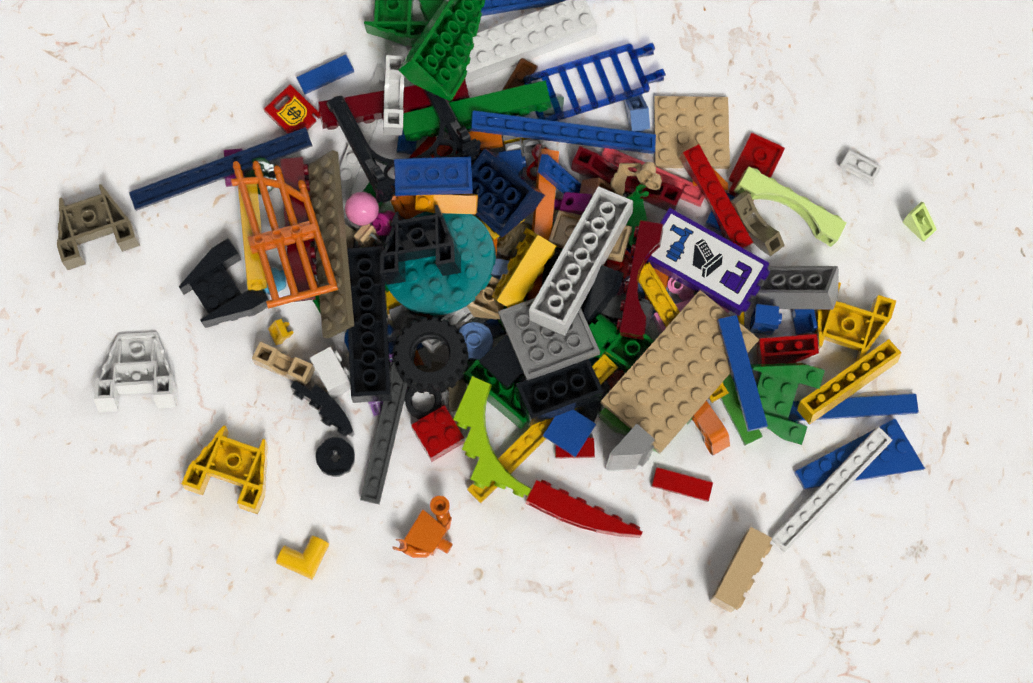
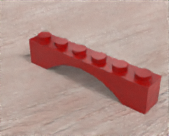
(703, 175)

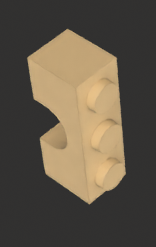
(278, 363)

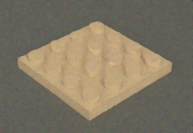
(691, 121)

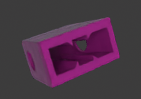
(573, 202)

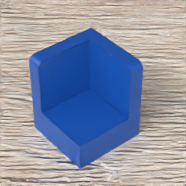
(804, 321)

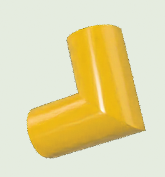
(306, 562)

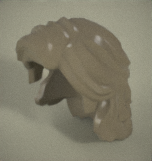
(511, 239)

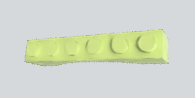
(823, 224)

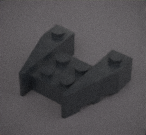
(416, 240)
(217, 289)
(602, 291)

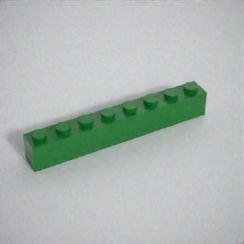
(511, 102)

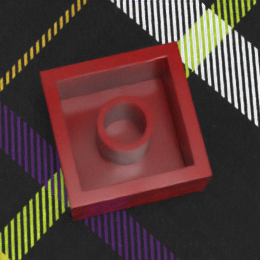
(438, 433)

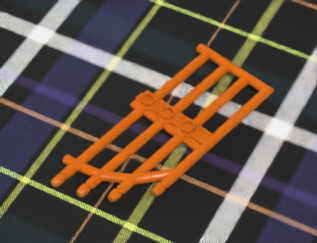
(284, 236)

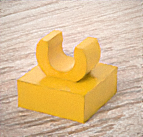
(279, 332)

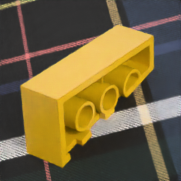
(523, 269)

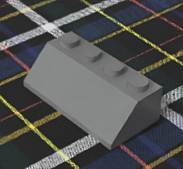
(800, 287)
(631, 451)

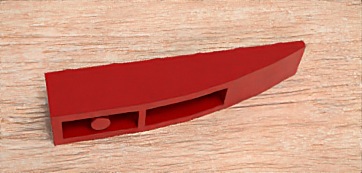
(577, 512)

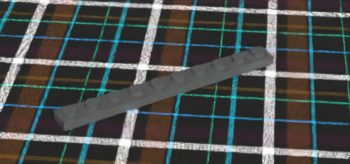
(386, 432)

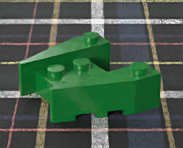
(395, 22)
(777, 391)

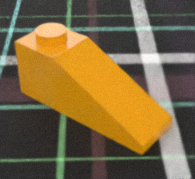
(448, 203)

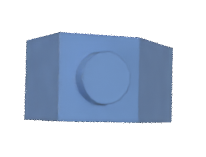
(637, 113)

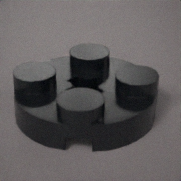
(343, 449)

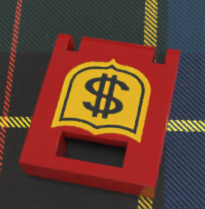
(294, 114)

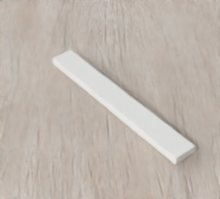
(831, 489)

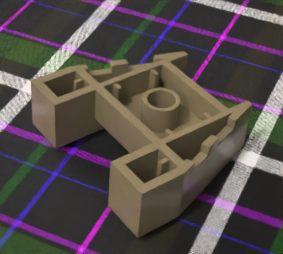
(89, 221)

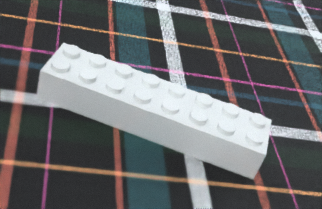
(530, 37)
(581, 261)

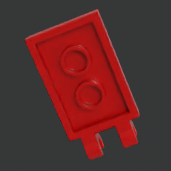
(757, 154)

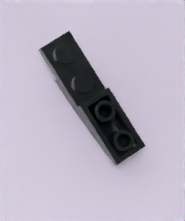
(330, 410)

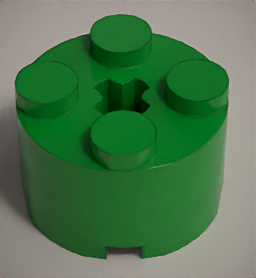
(604, 332)

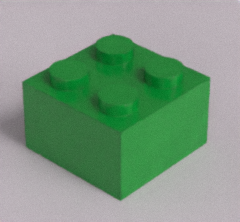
(627, 350)

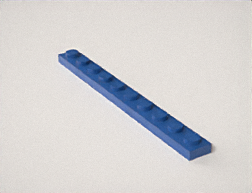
(563, 132)

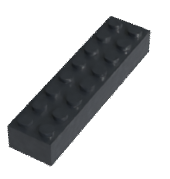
(370, 335)

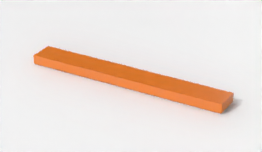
(543, 214)

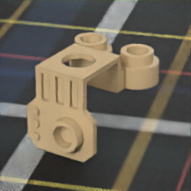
(645, 173)

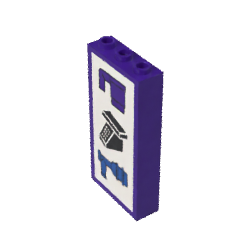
(708, 263)

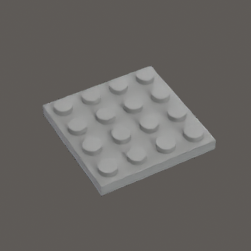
(543, 349)

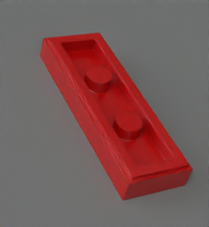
(682, 484)

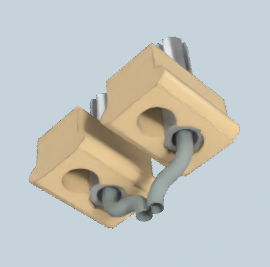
(366, 235)

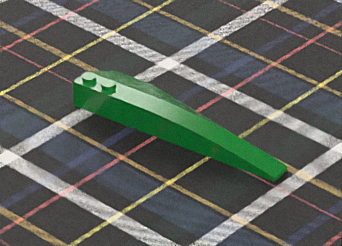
(444, 48)

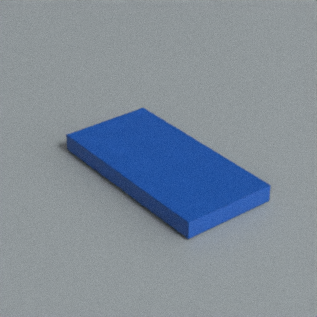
(433, 176)

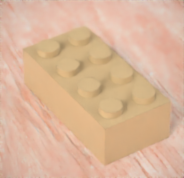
(741, 569)

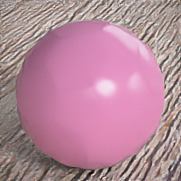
(361, 208)

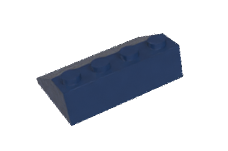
(502, 193)

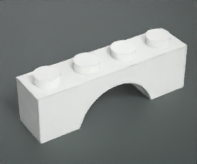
(393, 96)

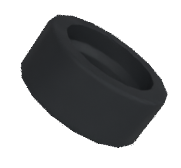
(419, 414)

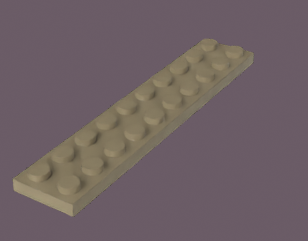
(328, 208)

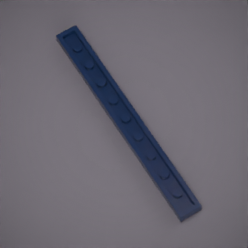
(219, 169)

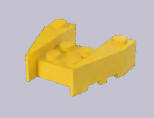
(852, 325)
(232, 463)

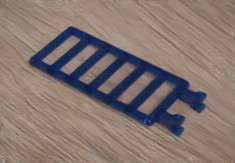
(634, 54)

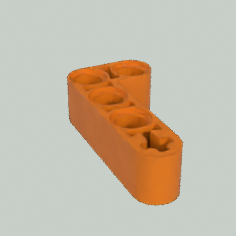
(714, 432)

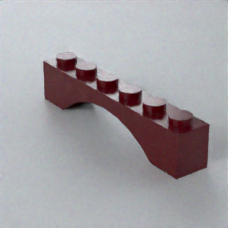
(594, 166)
(648, 241)

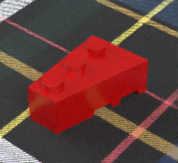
(786, 349)

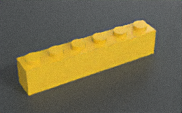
(849, 381)

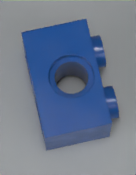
(765, 319)

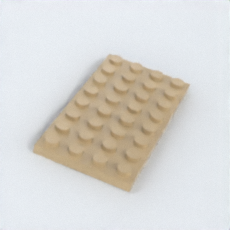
(675, 373)

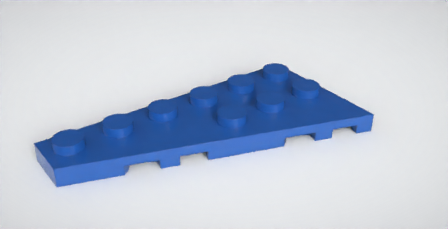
(895, 459)

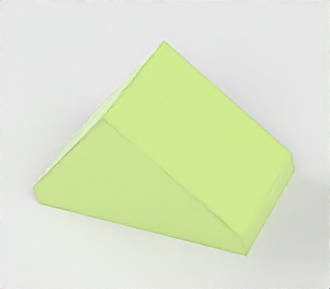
(920, 222)

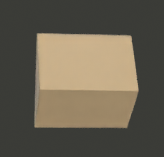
(484, 305)

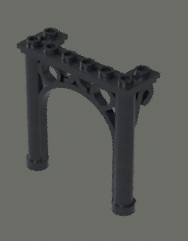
(380, 181)

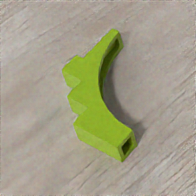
(477, 444)

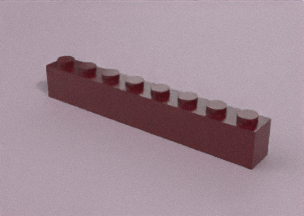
(370, 106)
(293, 171)

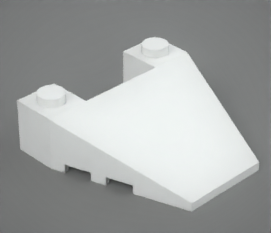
(134, 367)

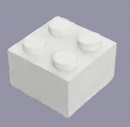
(332, 375)

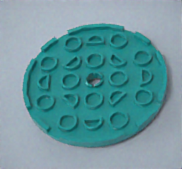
(436, 294)

